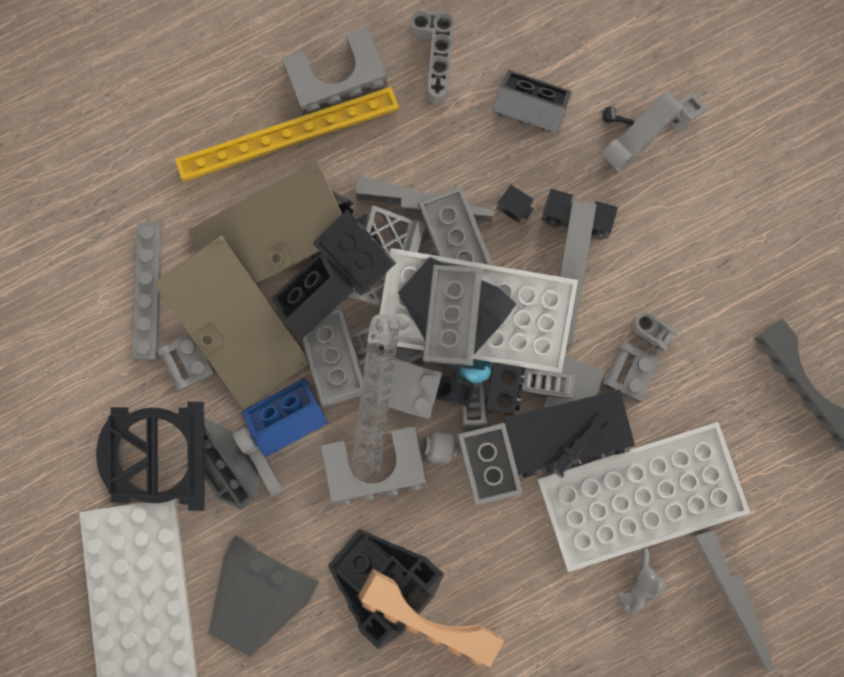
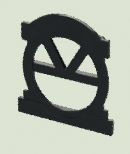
(190, 423)

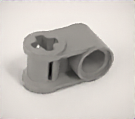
(654, 332)

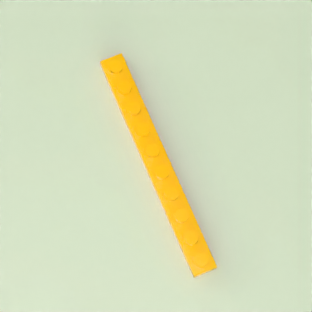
(287, 134)

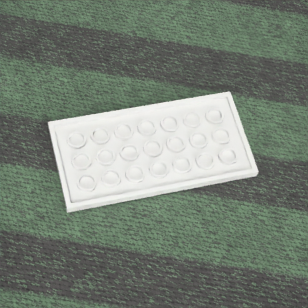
(531, 334)
(643, 496)
(138, 591)

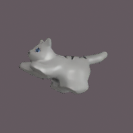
(646, 586)

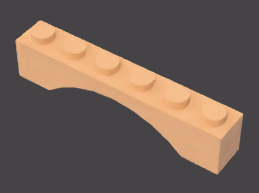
(473, 640)

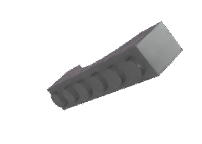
(782, 348)

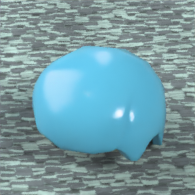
(477, 373)

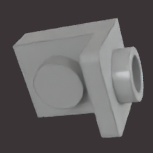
(692, 109)

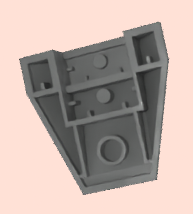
(256, 597)

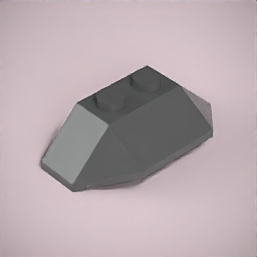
(227, 468)

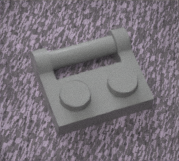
(193, 360)
(638, 375)

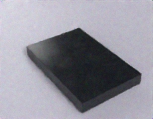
(354, 252)

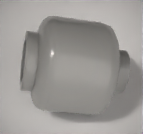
(439, 447)

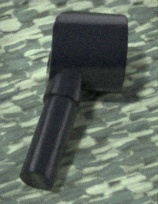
(610, 116)

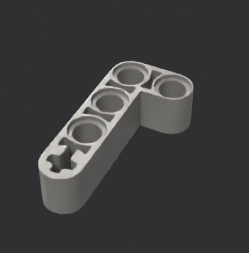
(437, 58)
(642, 132)

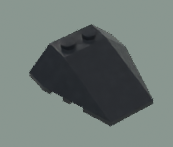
(492, 310)
(412, 572)

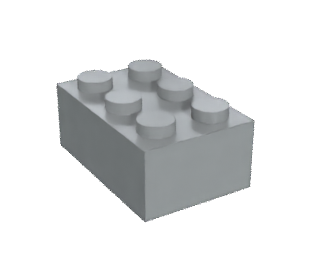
(489, 464)

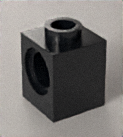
(515, 204)
(454, 391)

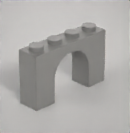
(314, 94)
(407, 471)

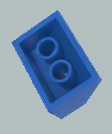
(284, 417)

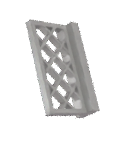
(410, 242)

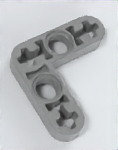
(248, 446)

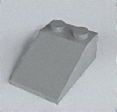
(412, 388)

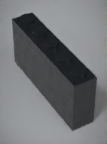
(540, 433)

